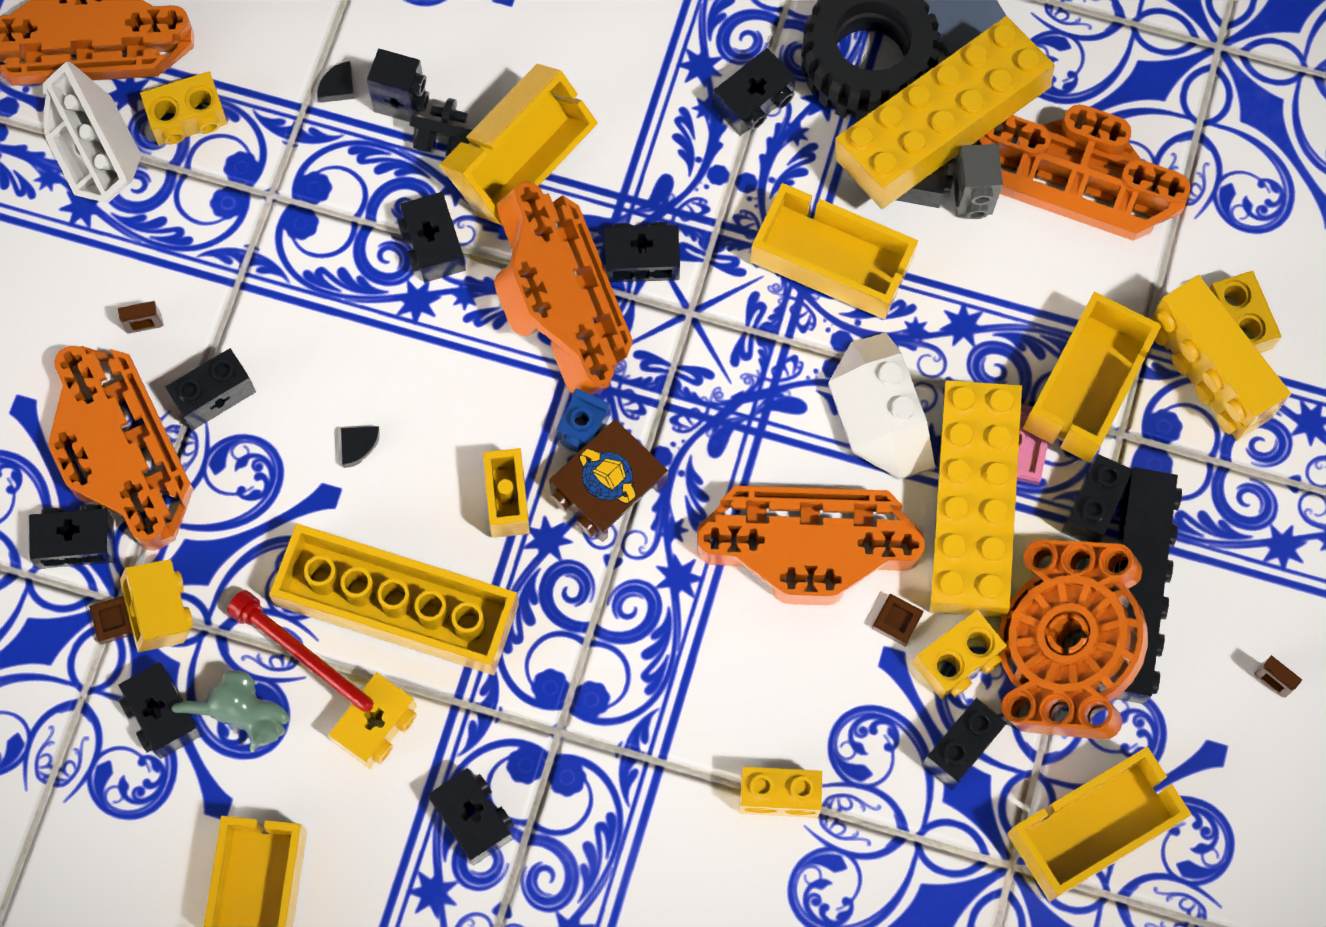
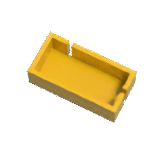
(519, 140)
(834, 251)
(1218, 358)
(1092, 377)
(1098, 824)
(255, 873)

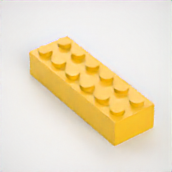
(943, 111)
(976, 499)
(394, 599)

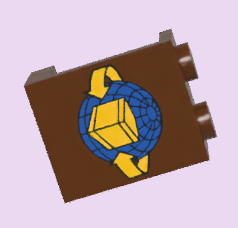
(606, 479)

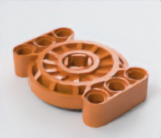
(1095, 667)

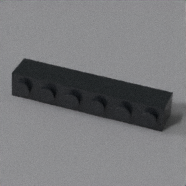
(1149, 533)

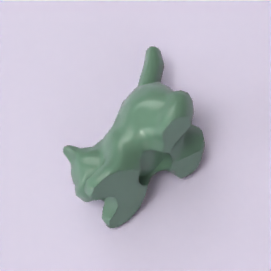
(236, 704)

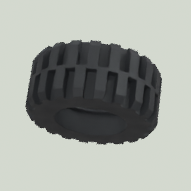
(857, 89)

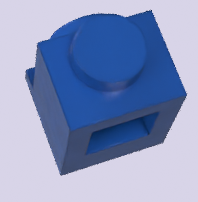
(589, 408)

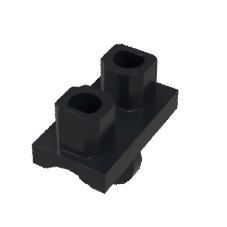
(427, 130)

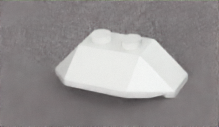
(88, 135)
(882, 408)

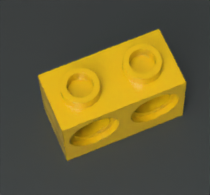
(182, 99)
(1252, 311)
(954, 649)
(781, 792)

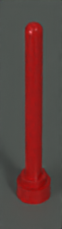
(247, 609)

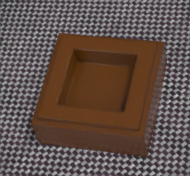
(140, 317)
(111, 620)
(897, 620)
(1277, 676)

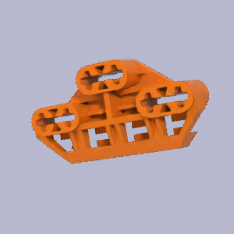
(97, 34)
(1087, 163)
(547, 296)
(111, 454)
(803, 546)

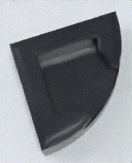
(336, 84)
(358, 444)

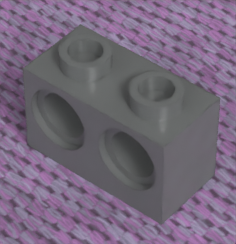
(977, 180)

